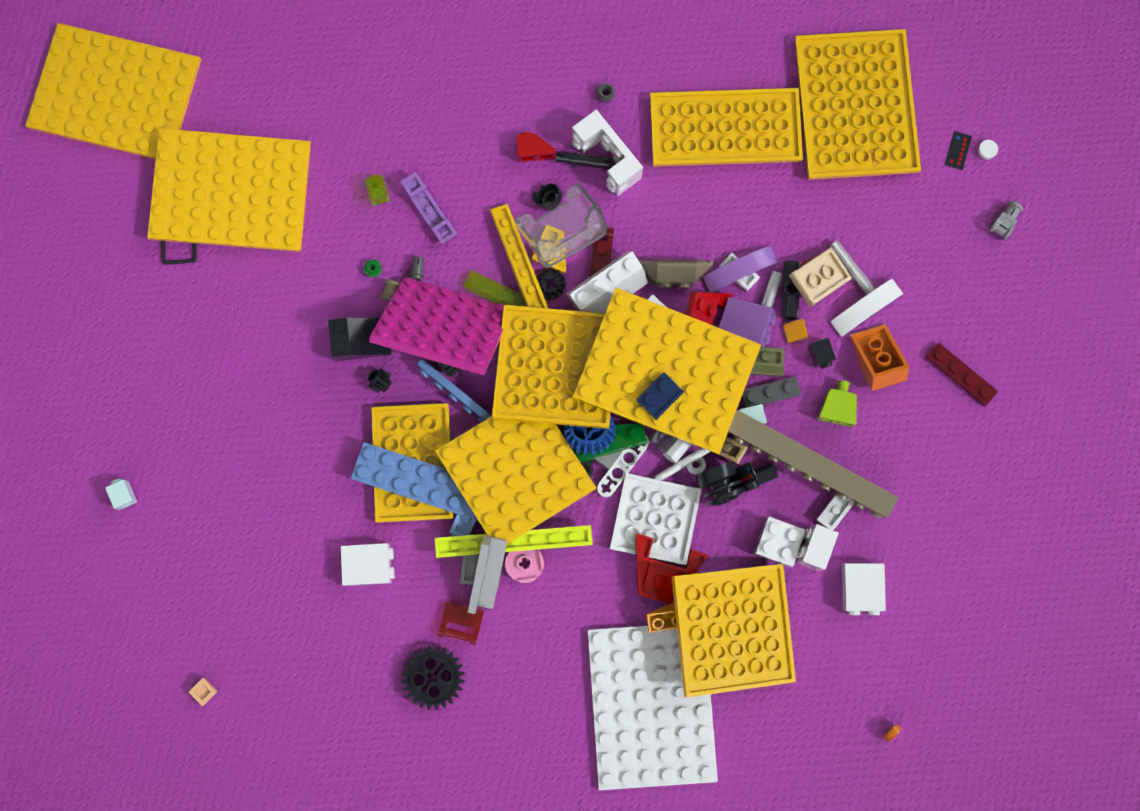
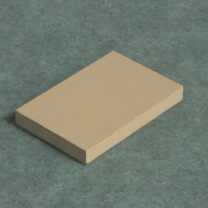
(820, 277)

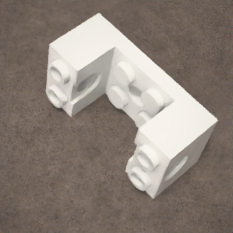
(596, 129)

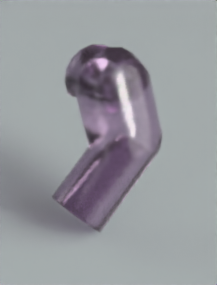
(663, 443)

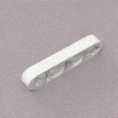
(625, 467)

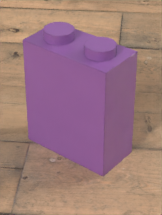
(748, 320)

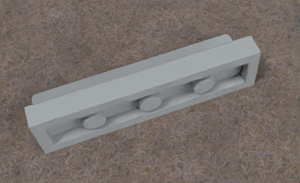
(487, 573)

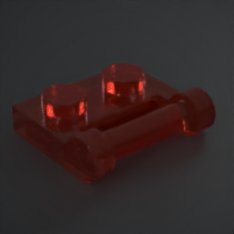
(459, 615)

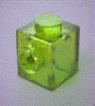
(377, 189)

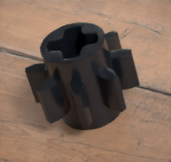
(379, 380)

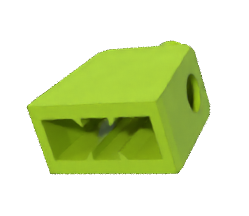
(839, 406)

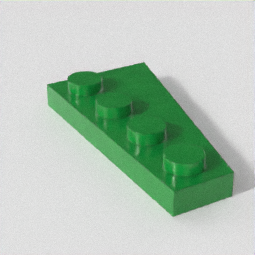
(626, 437)

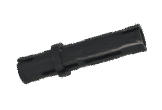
(583, 160)

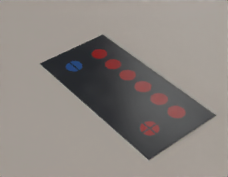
(958, 150)
(745, 474)

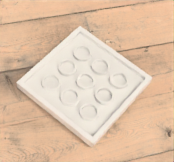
(657, 511)

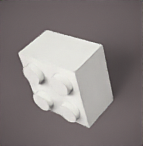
(779, 542)
(817, 547)

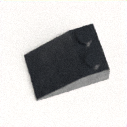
(351, 339)

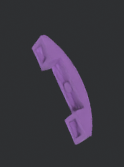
(428, 208)
(740, 268)

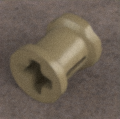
(389, 290)

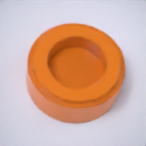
(892, 732)

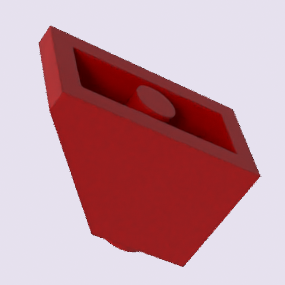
(533, 148)

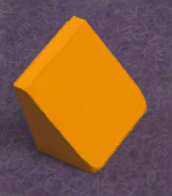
(795, 331)

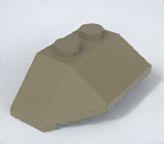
(675, 272)

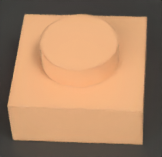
(203, 691)

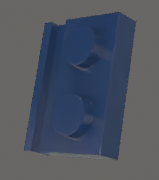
(660, 395)

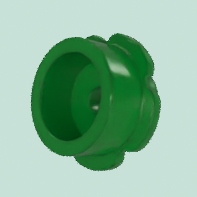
(377, 268)

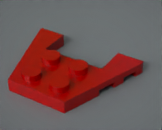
(704, 305)
(655, 577)

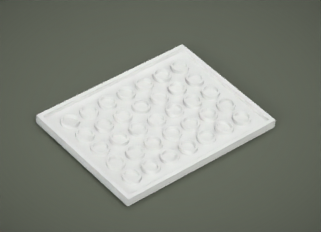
(641, 718)

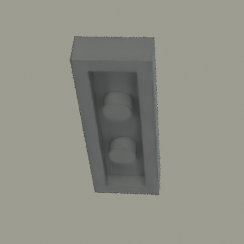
(771, 392)

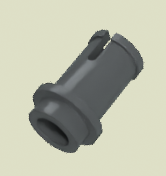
(417, 269)

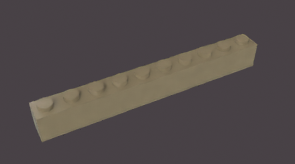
(812, 465)

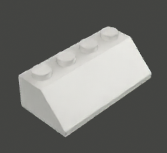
(596, 291)

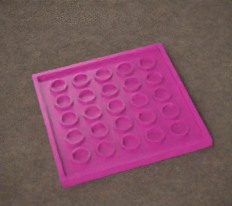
(440, 326)

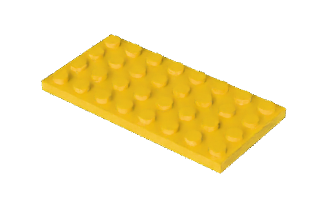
(726, 127)

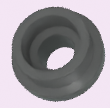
(605, 87)

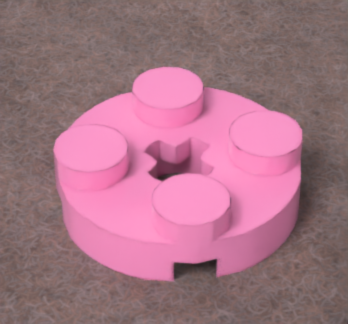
(520, 574)

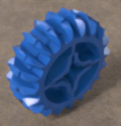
(594, 441)

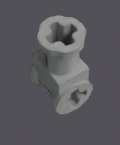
(1005, 222)

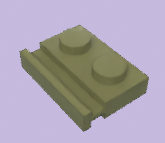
(769, 362)

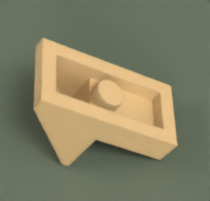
(732, 450)

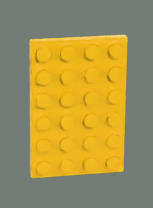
(417, 434)

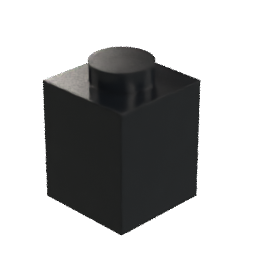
(822, 353)

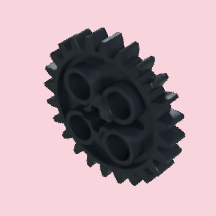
(419, 666)

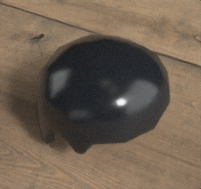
(548, 197)

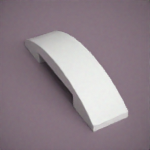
(866, 307)

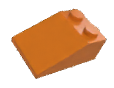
(879, 357)

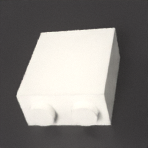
(367, 564)
(863, 588)

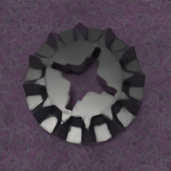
(559, 281)

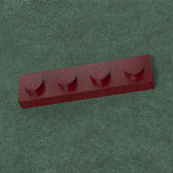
(961, 374)

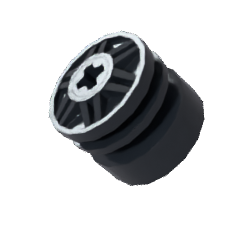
(720, 484)

